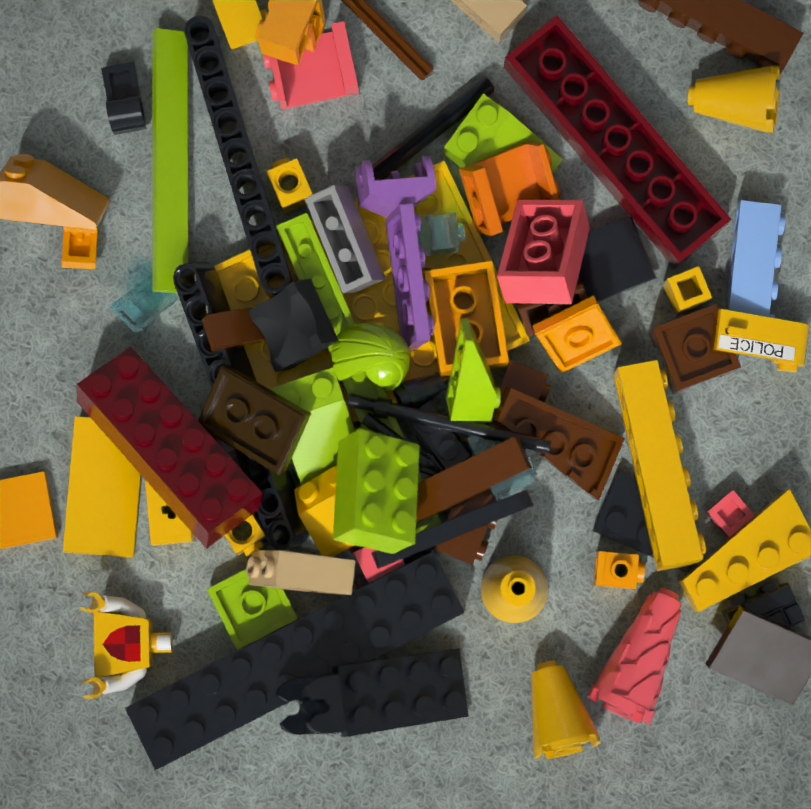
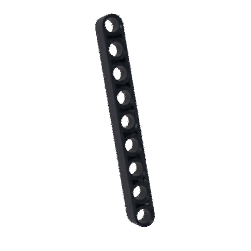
(231, 143)
(194, 299)

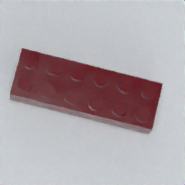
(168, 447)

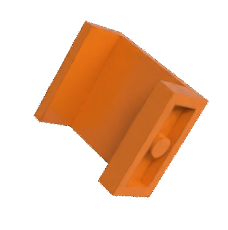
(504, 178)

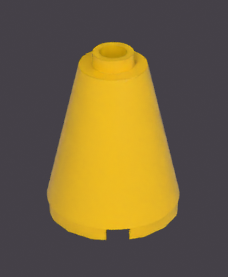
(739, 97)
(497, 590)
(558, 714)

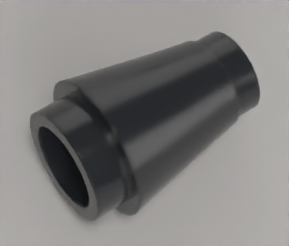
(419, 390)

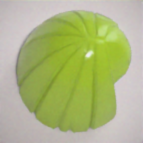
(371, 350)

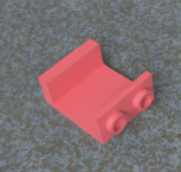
(320, 74)

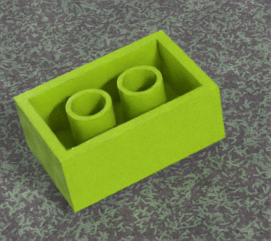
(376, 491)

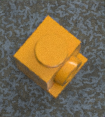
(605, 570)

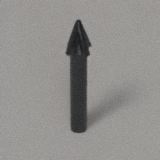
(428, 464)

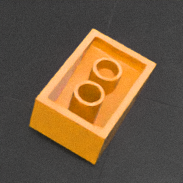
(46, 195)

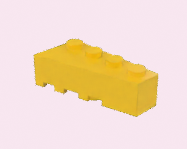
(758, 550)

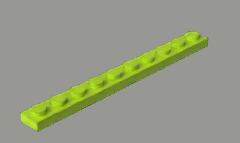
(311, 263)

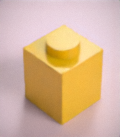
(687, 290)

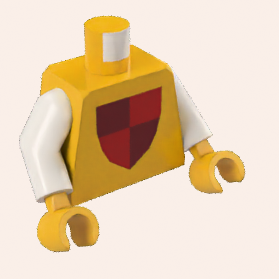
(122, 643)

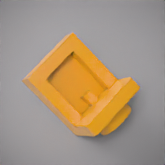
(79, 248)

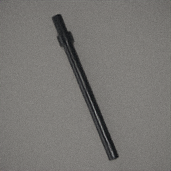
(383, 407)

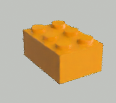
(471, 294)

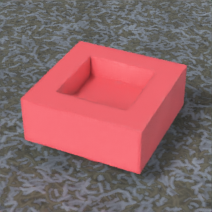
(730, 514)

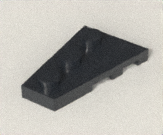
(624, 518)

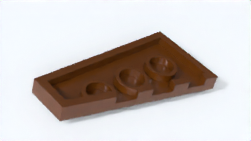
(577, 446)

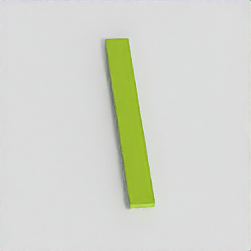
(169, 156)

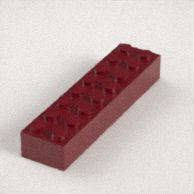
(616, 141)

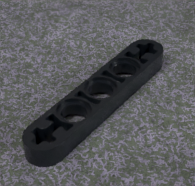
(458, 526)

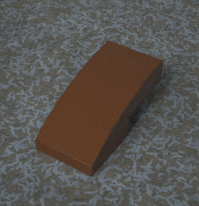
(231, 329)

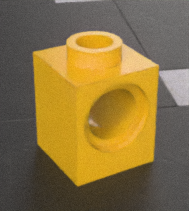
(293, 198)
(253, 543)

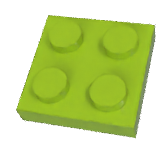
(250, 610)

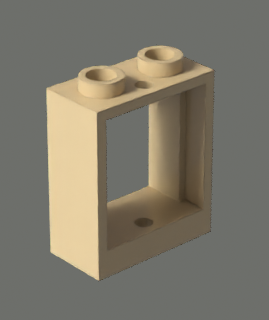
(301, 572)

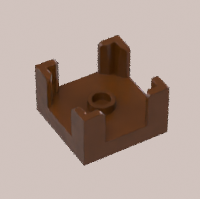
(689, 349)

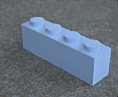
(754, 258)

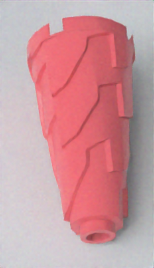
(637, 666)

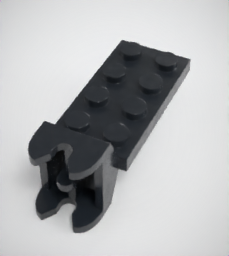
(378, 695)

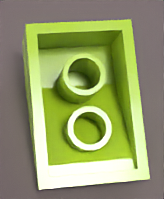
(487, 132)
(326, 426)

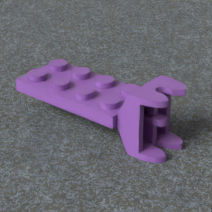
(396, 201)

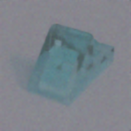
(142, 305)

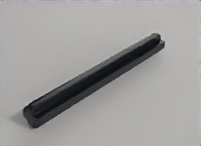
(432, 129)

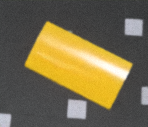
(100, 495)

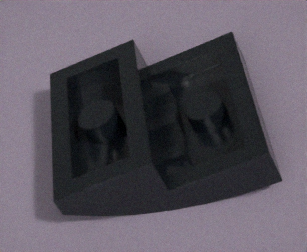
(614, 261)

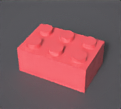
(544, 252)

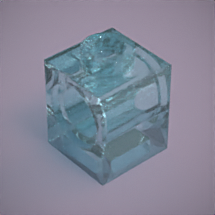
(440, 234)

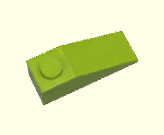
(471, 384)

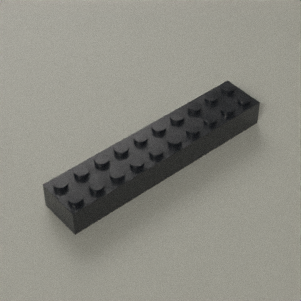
(247, 681)

